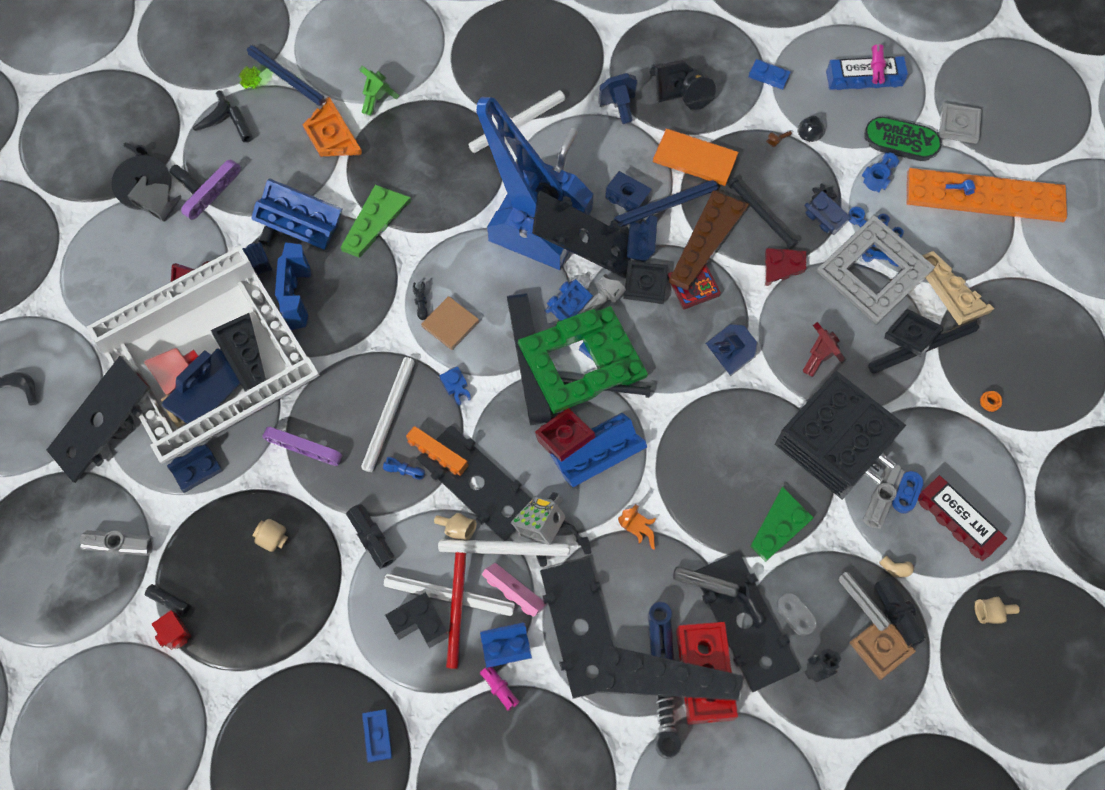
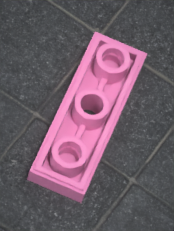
(513, 589)

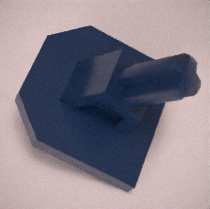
(619, 91)
(733, 347)

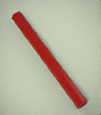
(456, 610)

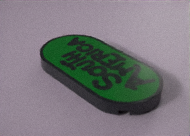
(902, 138)

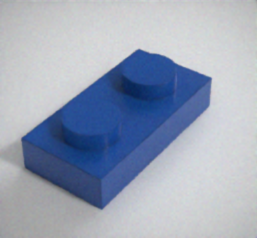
(769, 74)
(377, 736)

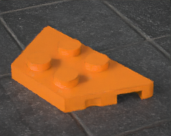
(330, 132)

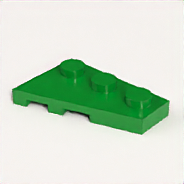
(781, 524)

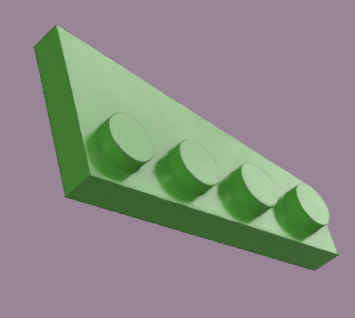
(373, 218)

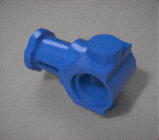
(878, 175)

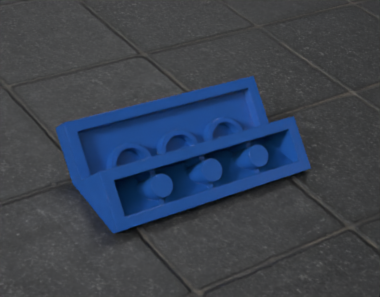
(297, 214)
(613, 443)

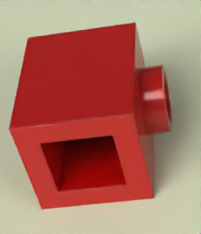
(171, 631)

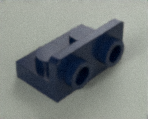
(827, 213)
(642, 239)
(194, 467)

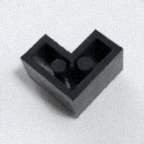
(416, 615)

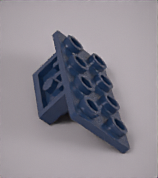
(201, 387)

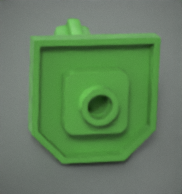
(374, 89)

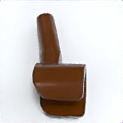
(775, 139)

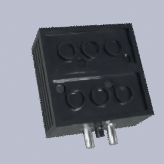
(840, 435)

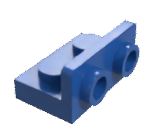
(569, 300)
(505, 645)

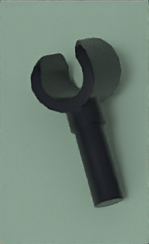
(139, 148)

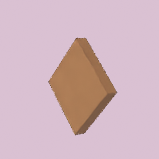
(450, 323)
(882, 649)

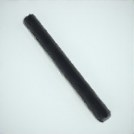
(903, 354)

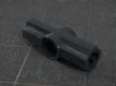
(370, 536)
(900, 612)
(822, 665)

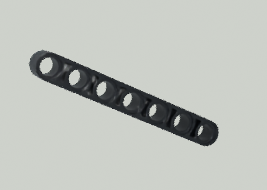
(523, 326)

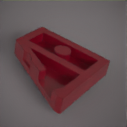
(783, 264)

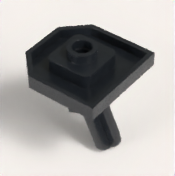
(670, 79)

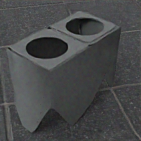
(153, 199)

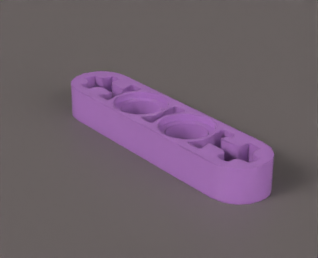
(210, 189)
(302, 446)

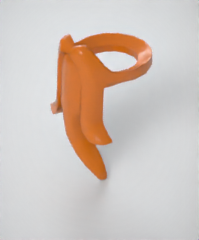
(635, 523)

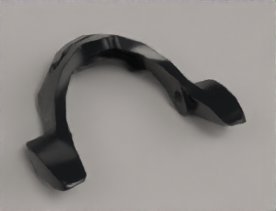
(582, 541)

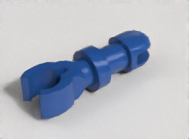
(393, 465)

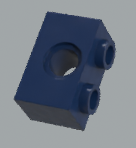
(623, 184)

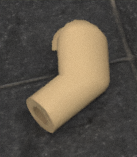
(897, 569)

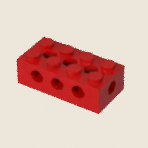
(714, 638)

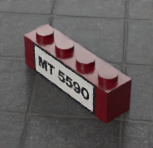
(961, 518)

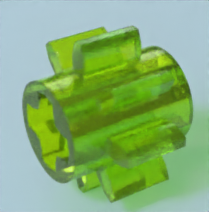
(249, 77)

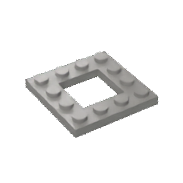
(875, 233)

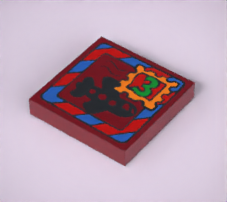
(701, 290)

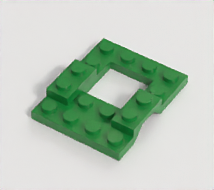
(605, 342)

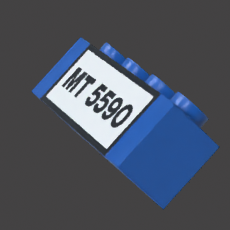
(858, 74)

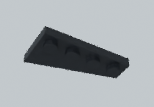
(241, 350)

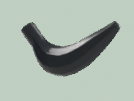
(217, 114)
(22, 381)

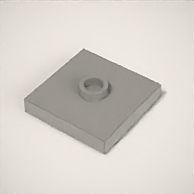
(960, 123)

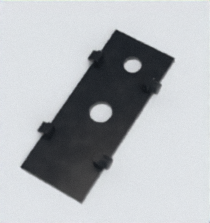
(561, 225)
(115, 398)
(492, 497)
(572, 597)
(750, 643)

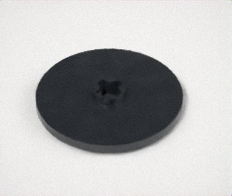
(132, 170)

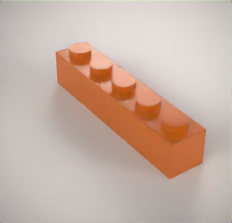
(437, 451)

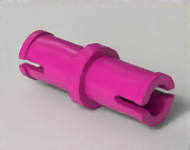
(878, 64)
(499, 688)

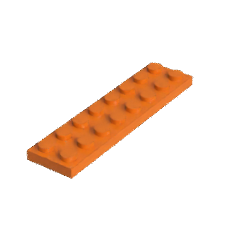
(991, 195)

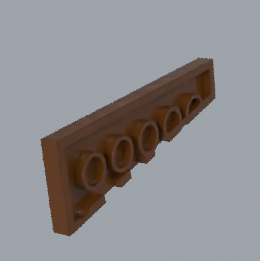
(711, 229)

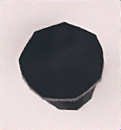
(697, 90)

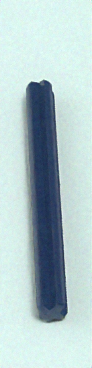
(286, 75)
(666, 203)

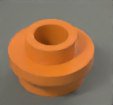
(994, 397)

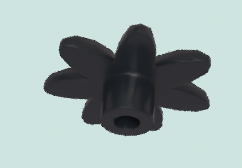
(826, 190)

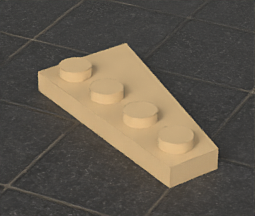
(953, 292)

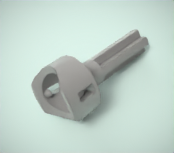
(607, 290)

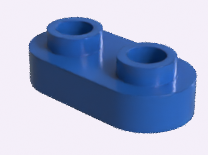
(906, 493)

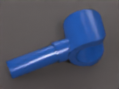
(968, 187)

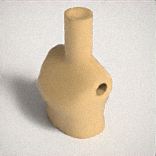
(457, 526)
(994, 610)

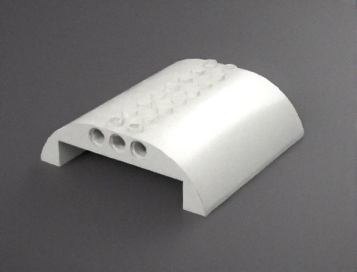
(183, 318)

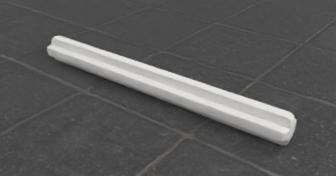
(523, 117)
(388, 415)
(504, 547)
(445, 593)

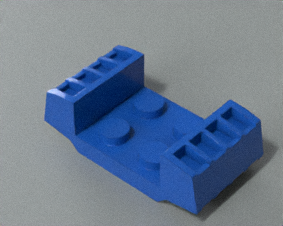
(289, 267)

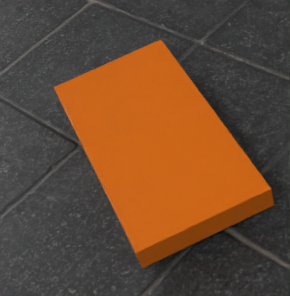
(695, 157)

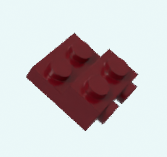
(564, 434)

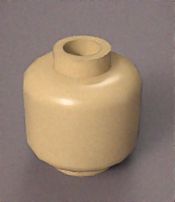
(270, 535)

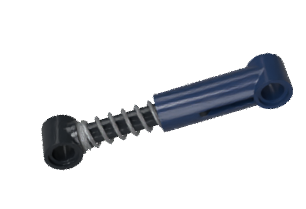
(666, 729)

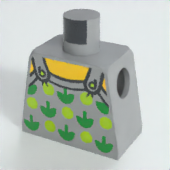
(540, 519)

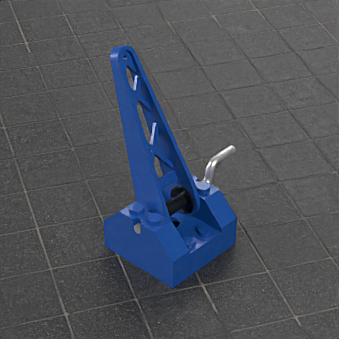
(523, 180)

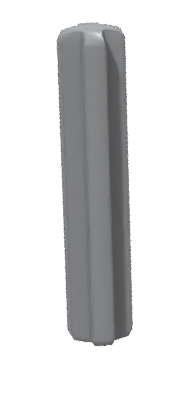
(864, 601)

